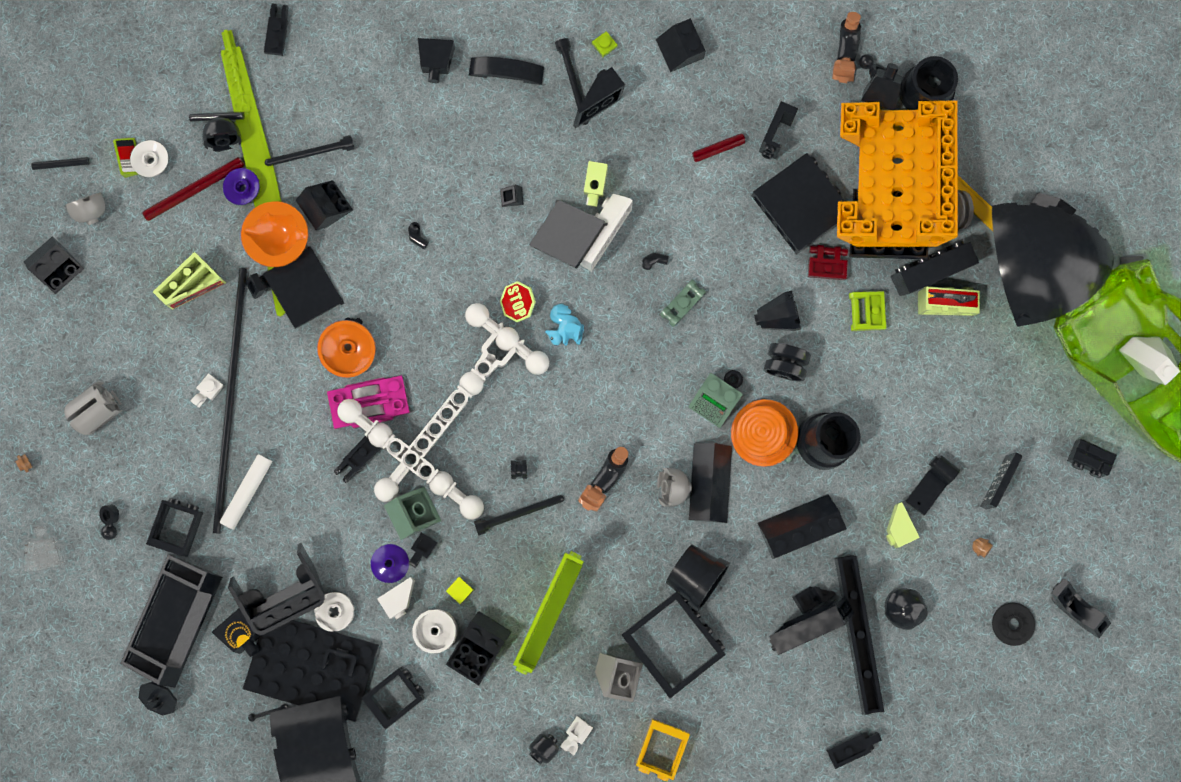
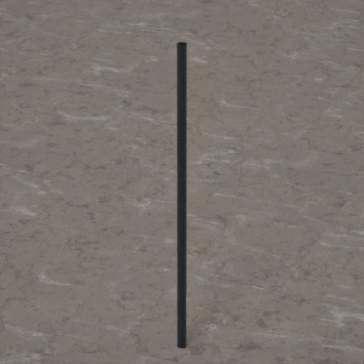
(229, 400)

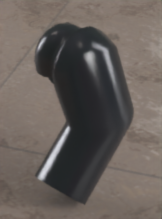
(415, 235)
(654, 258)

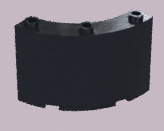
(314, 743)

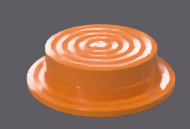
(274, 234)
(764, 433)

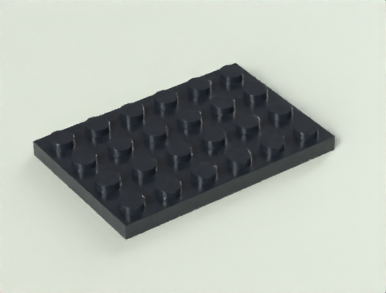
(292, 662)

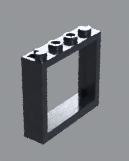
(811, 625)
(704, 629)

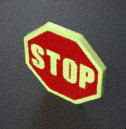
(517, 301)

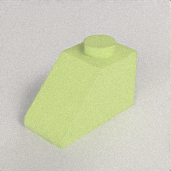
(900, 527)

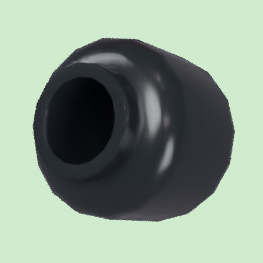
(543, 748)

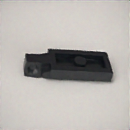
(852, 748)

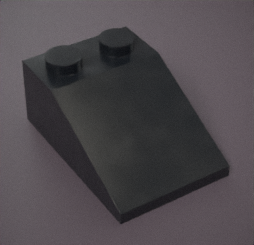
(602, 94)

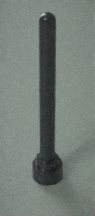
(563, 46)
(344, 144)
(483, 525)

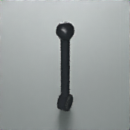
(252, 717)

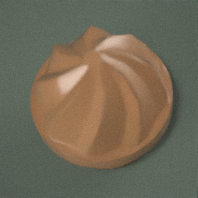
(982, 547)

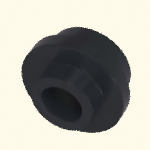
(738, 375)

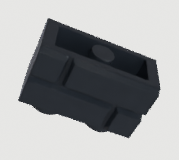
(1091, 458)

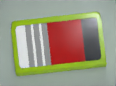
(123, 150)

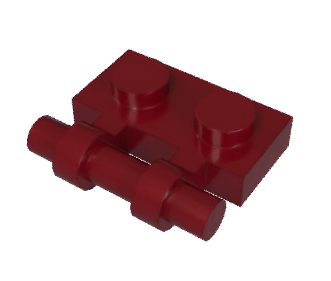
(828, 268)

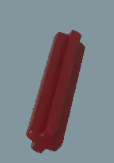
(718, 147)

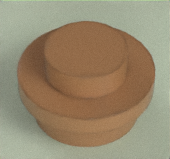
(23, 463)

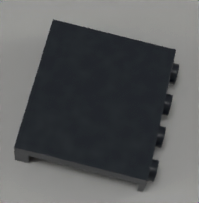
(800, 202)

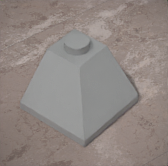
(618, 677)

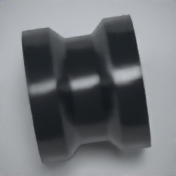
(519, 469)

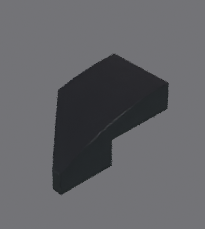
(811, 598)

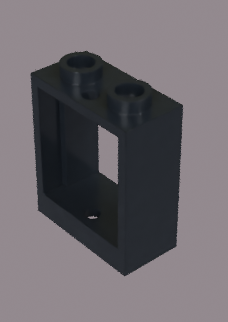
(153, 539)
(376, 708)

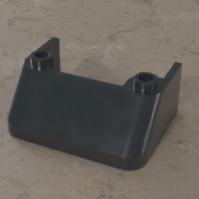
(284, 606)

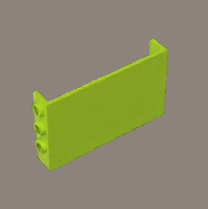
(548, 613)

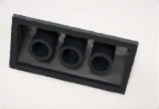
(710, 482)

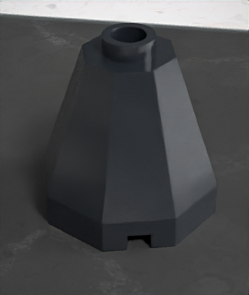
(779, 314)

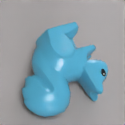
(568, 328)

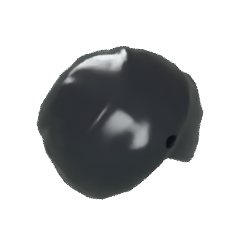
(905, 608)

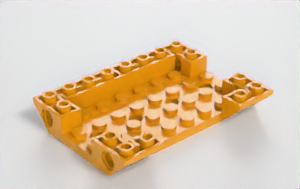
(925, 176)

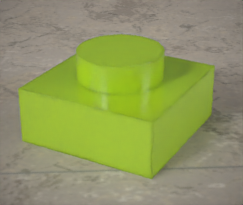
(604, 44)

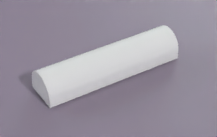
(245, 492)

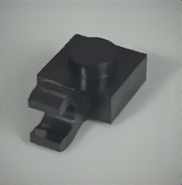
(423, 548)

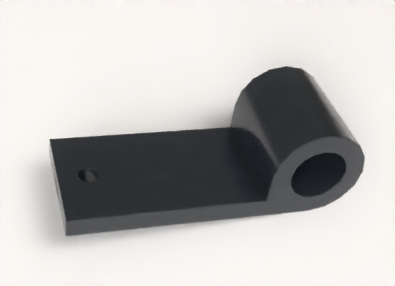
(932, 484)

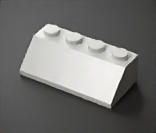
(614, 213)

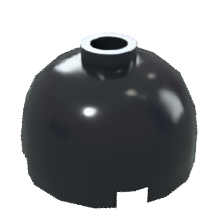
(220, 134)

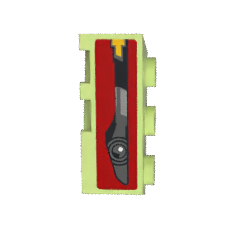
(188, 282)
(948, 301)

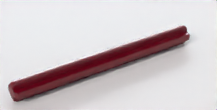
(192, 189)

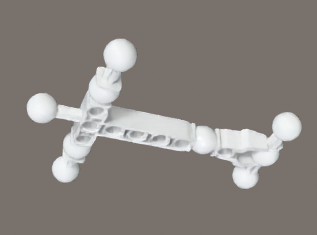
(470, 384)

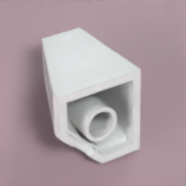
(1151, 358)

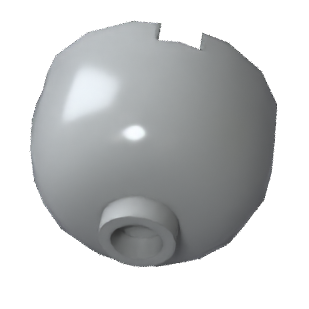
(87, 209)
(674, 487)

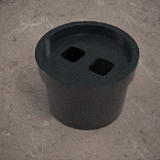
(916, 80)
(814, 430)
(697, 576)

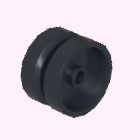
(787, 362)

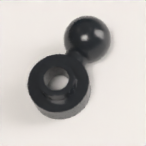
(867, 62)
(109, 514)

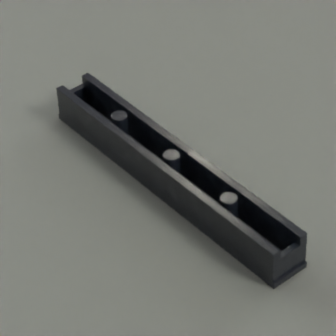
(860, 636)

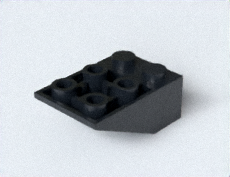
(478, 647)

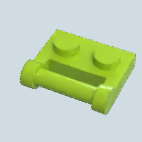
(874, 311)

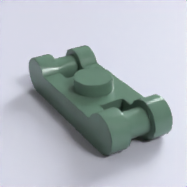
(682, 303)

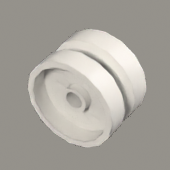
(446, 627)

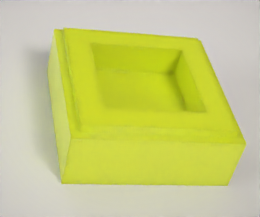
(459, 590)

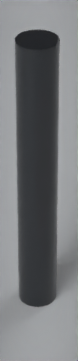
(209, 116)
(60, 163)

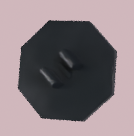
(157, 698)

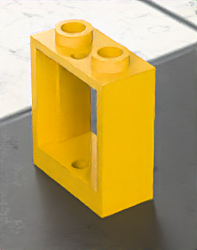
(672, 731)

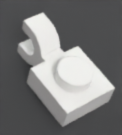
(208, 389)
(577, 734)

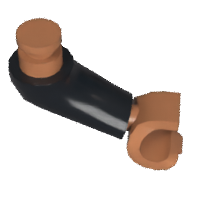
(849, 42)
(606, 478)

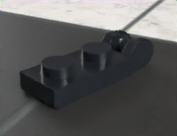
(276, 31)
(357, 458)

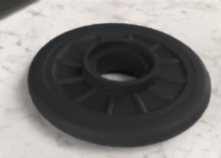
(1001, 627)

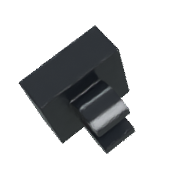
(256, 286)

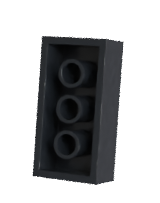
(937, 267)

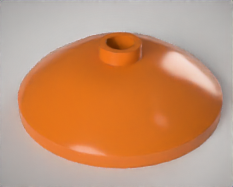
(340, 360)

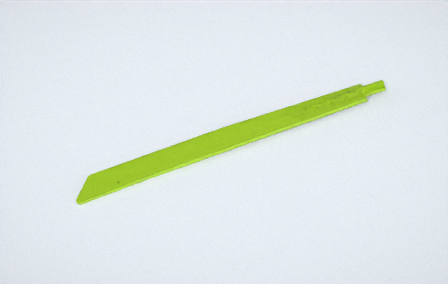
(253, 138)

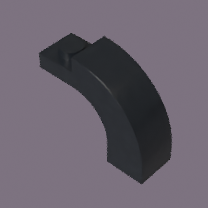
(1078, 609)

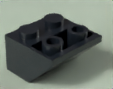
(323, 204)
(53, 265)

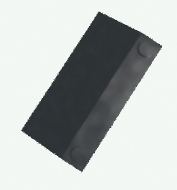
(171, 622)

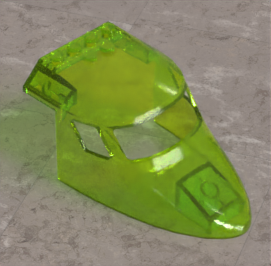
(1095, 332)

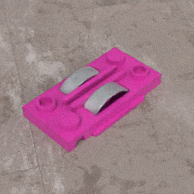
(386, 398)

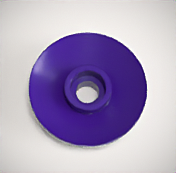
(234, 182)
(399, 563)

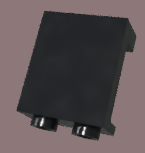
(784, 114)

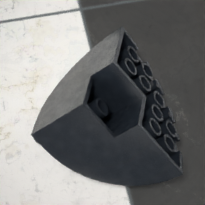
(1048, 260)

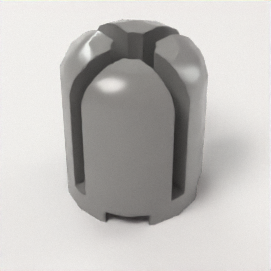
(92, 409)

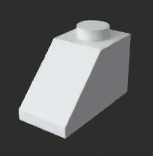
(397, 599)

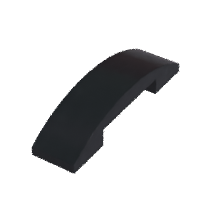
(507, 69)

